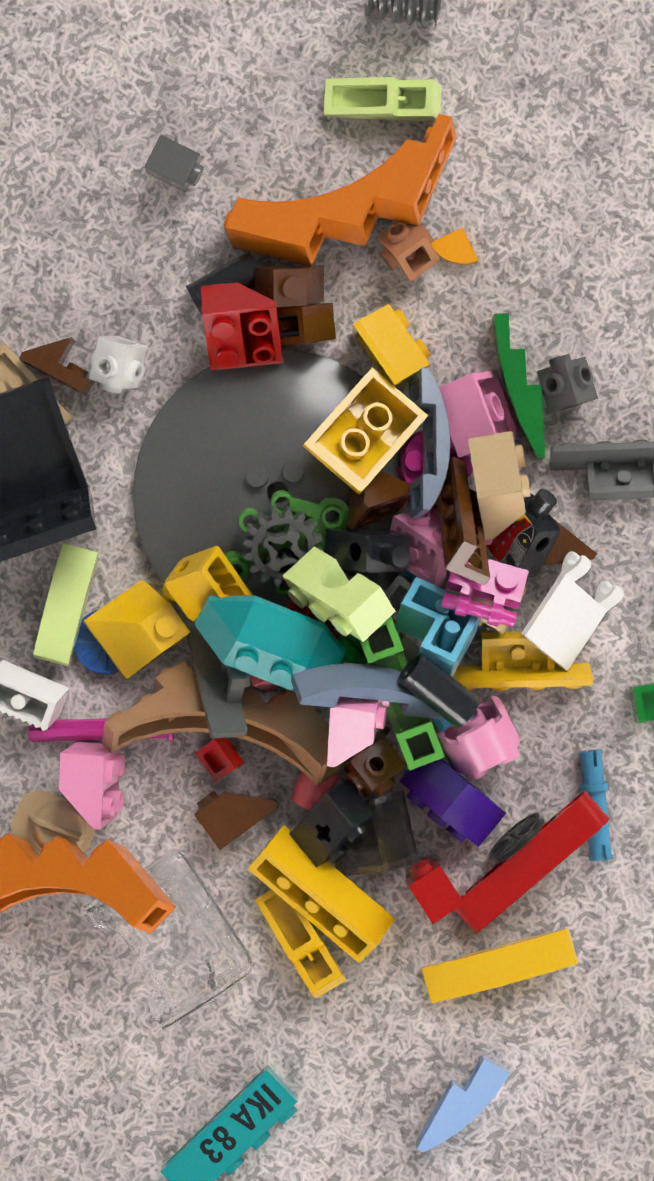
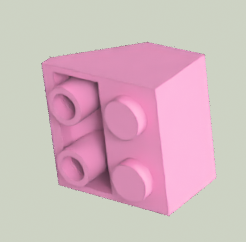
(91, 781)

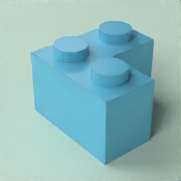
(442, 633)

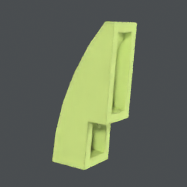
(383, 99)
(65, 604)

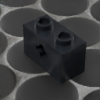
(333, 824)

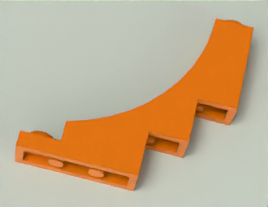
(392, 191)

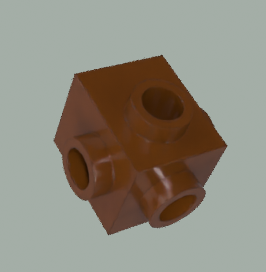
(374, 768)

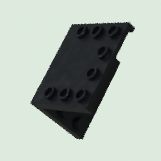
(40, 473)

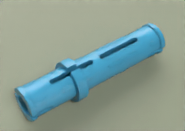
(595, 786)

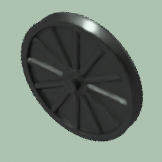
(516, 837)

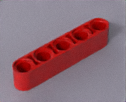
(544, 852)

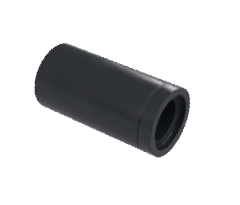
(238, 270)
(438, 690)

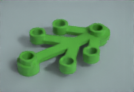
(316, 511)

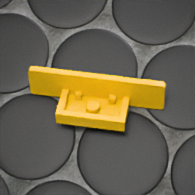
(514, 662)

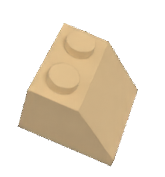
(498, 481)

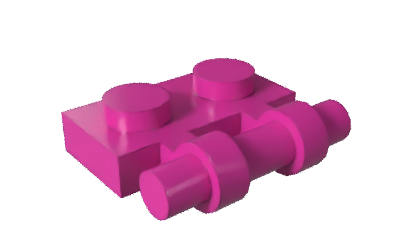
(502, 589)

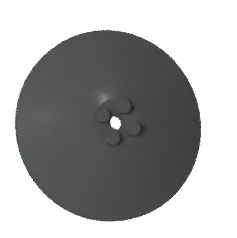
(222, 449)

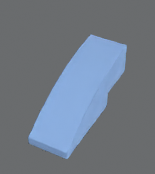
(462, 1103)

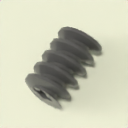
(424, 9)

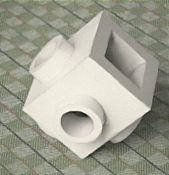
(117, 363)

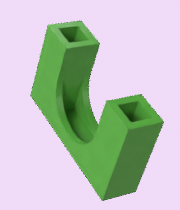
(414, 734)

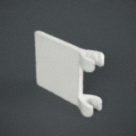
(569, 614)

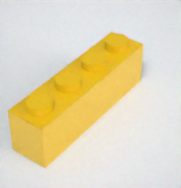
(322, 896)

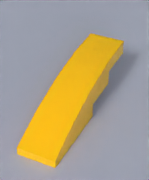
(500, 965)

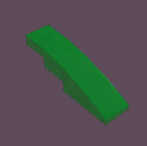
(523, 398)

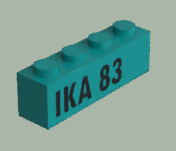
(234, 1130)

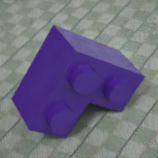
(452, 801)

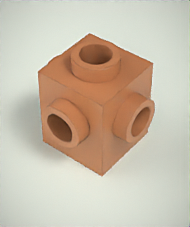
(408, 249)

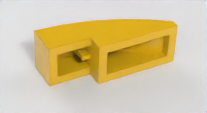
(301, 944)

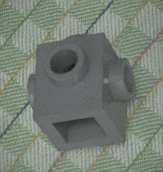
(567, 383)

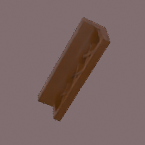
(462, 526)

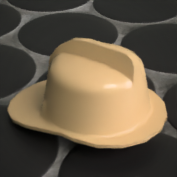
(45, 816)

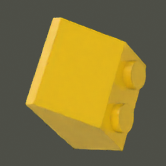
(390, 345)

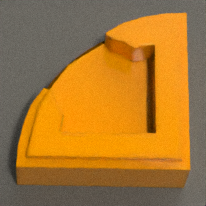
(455, 248)

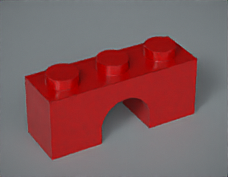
(433, 889)

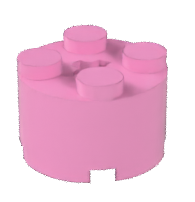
(481, 741)

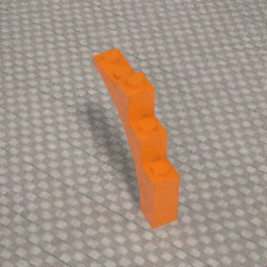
(62, 867)

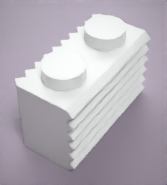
(30, 696)

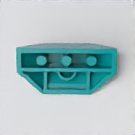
(266, 638)

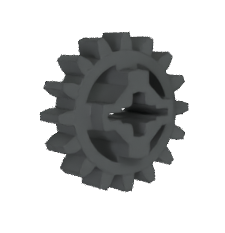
(289, 531)

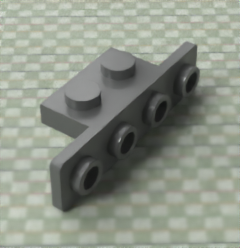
(610, 467)
(219, 688)

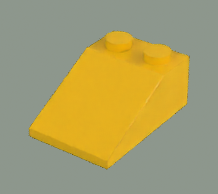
(365, 431)

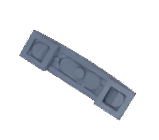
(436, 443)
(327, 683)

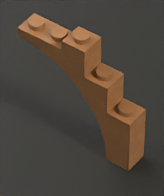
(176, 706)

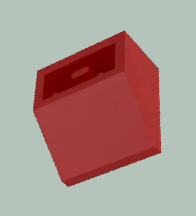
(240, 327)

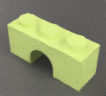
(352, 606)

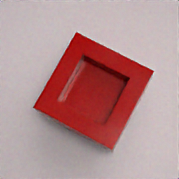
(219, 758)

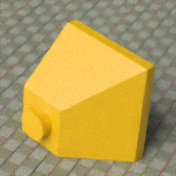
(136, 628)

